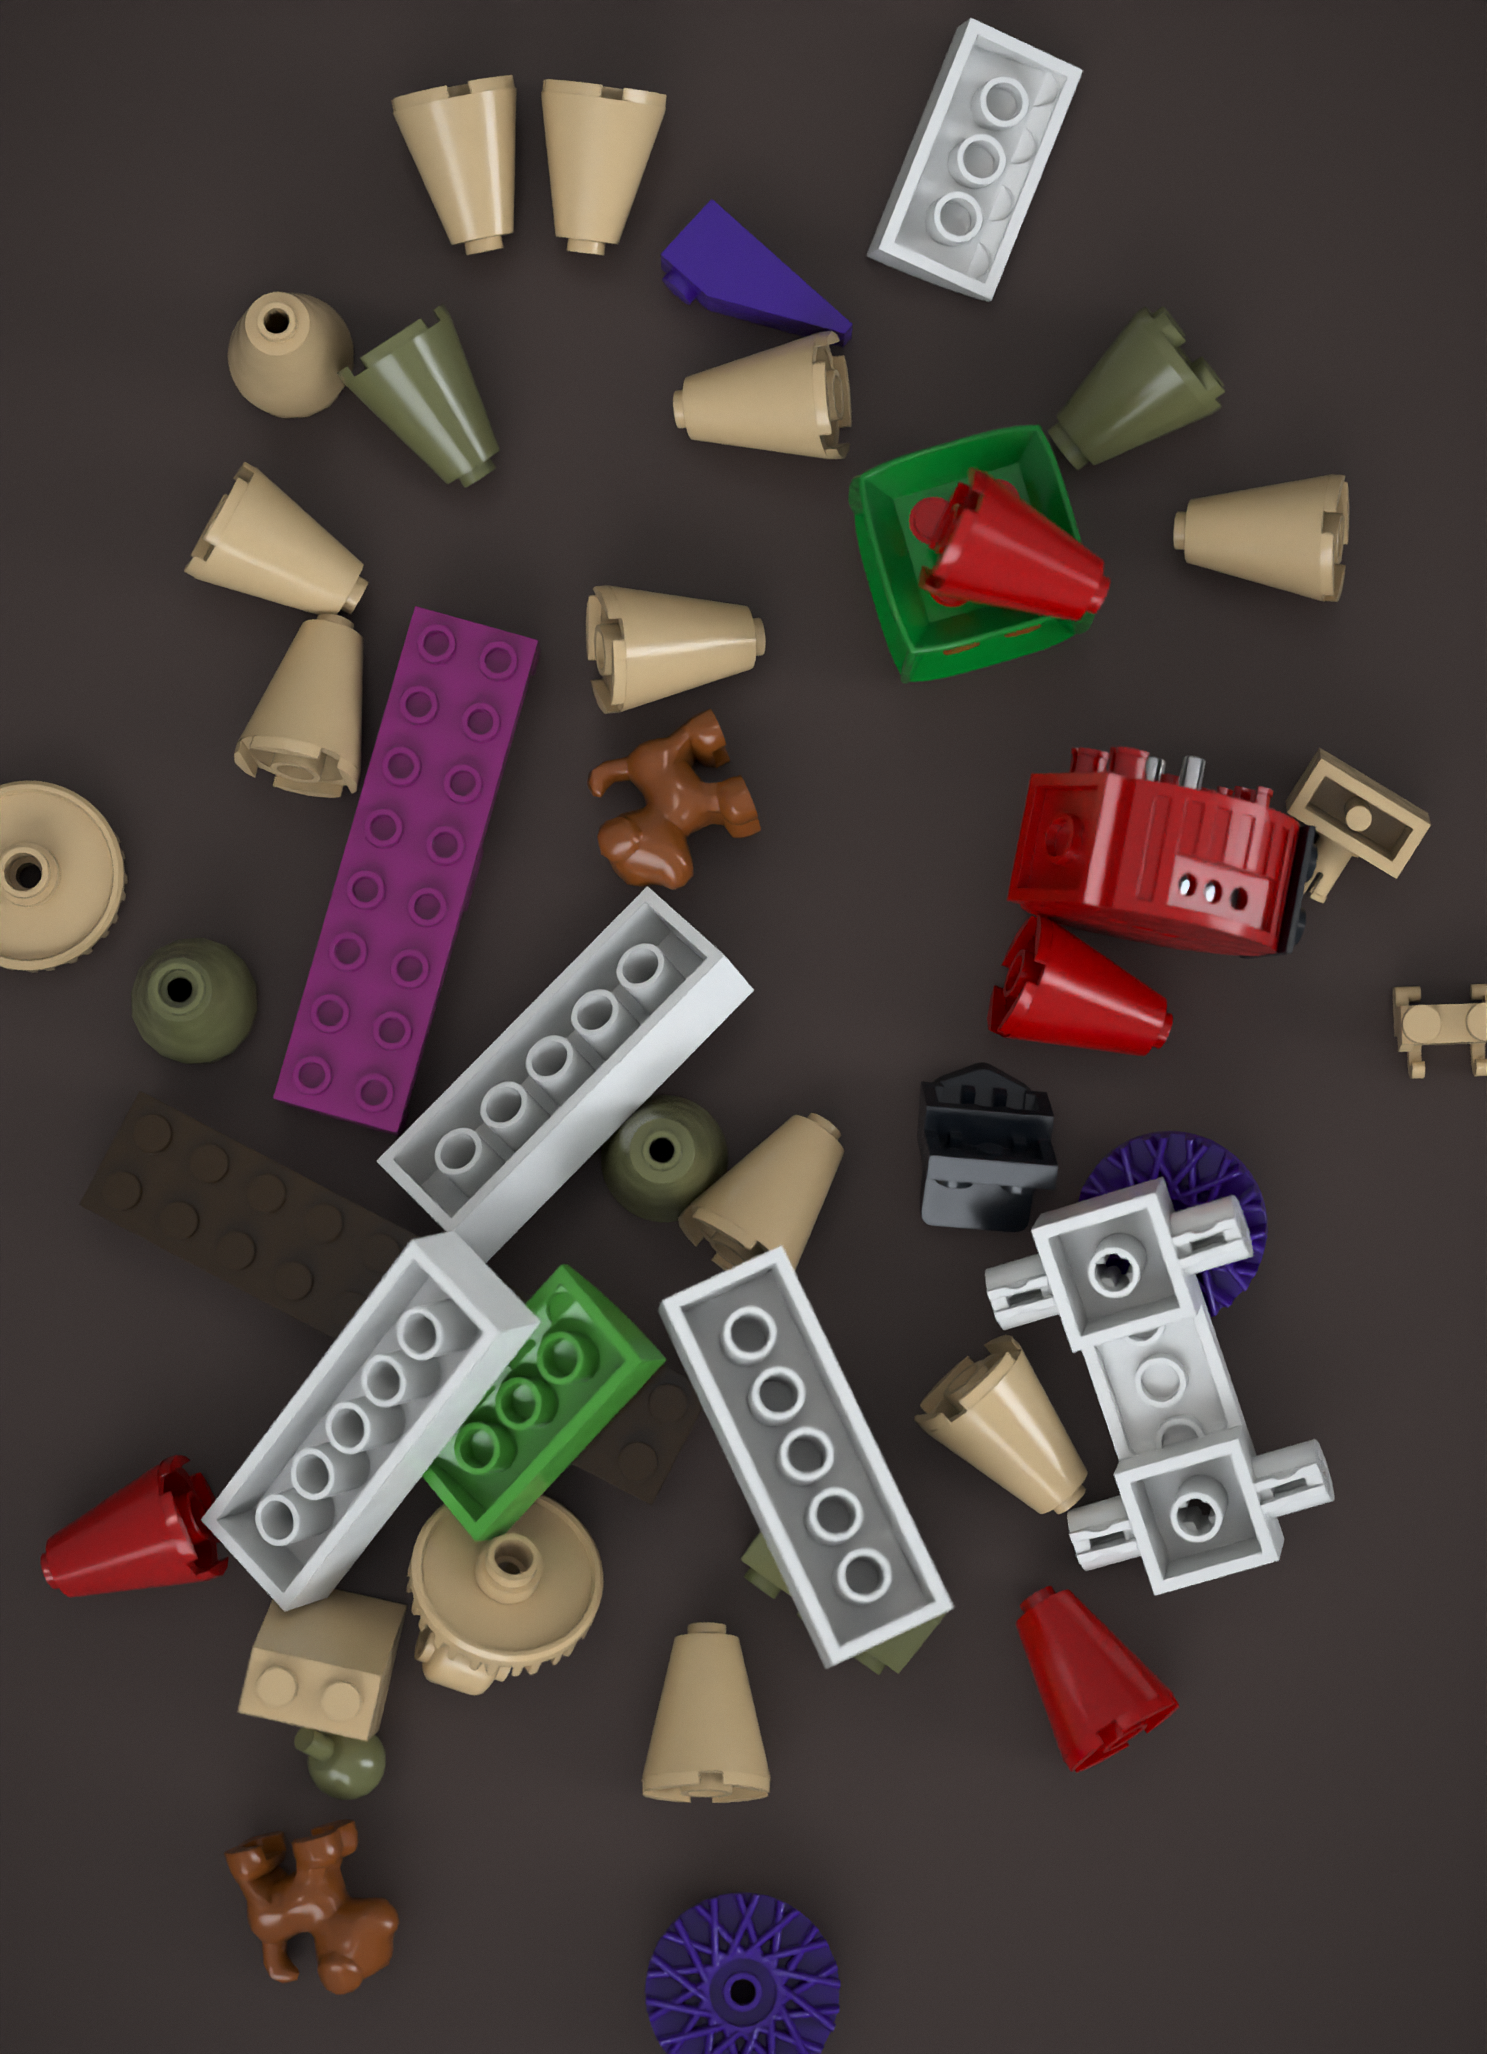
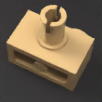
(1354, 820)

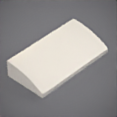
(974, 161)

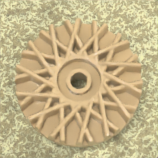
(78, 881)
(507, 1596)

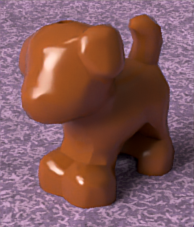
(651, 842)
(349, 1932)

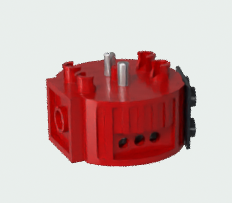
(1162, 857)

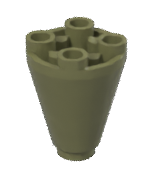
(1136, 392)
(214, 1016)

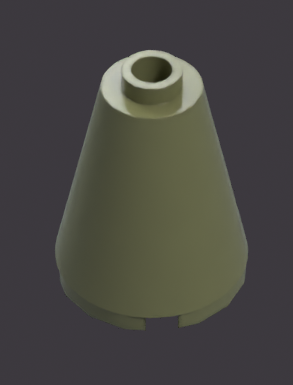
(429, 398)
(664, 1189)

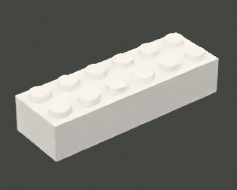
(566, 1074)
(370, 1419)
(804, 1457)

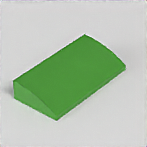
(543, 1406)

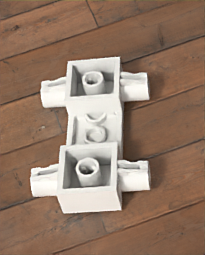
(1160, 1385)

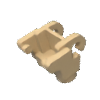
(1440, 1025)

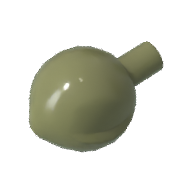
(341, 1764)

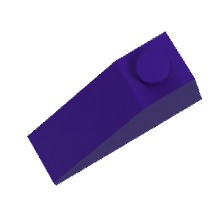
(743, 279)

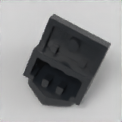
(983, 1149)

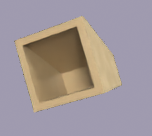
(325, 1664)

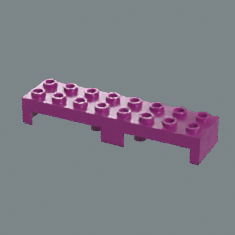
(407, 871)

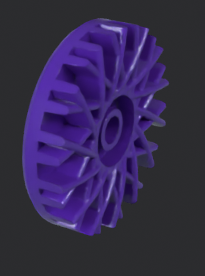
(1194, 1174)
(735, 1940)

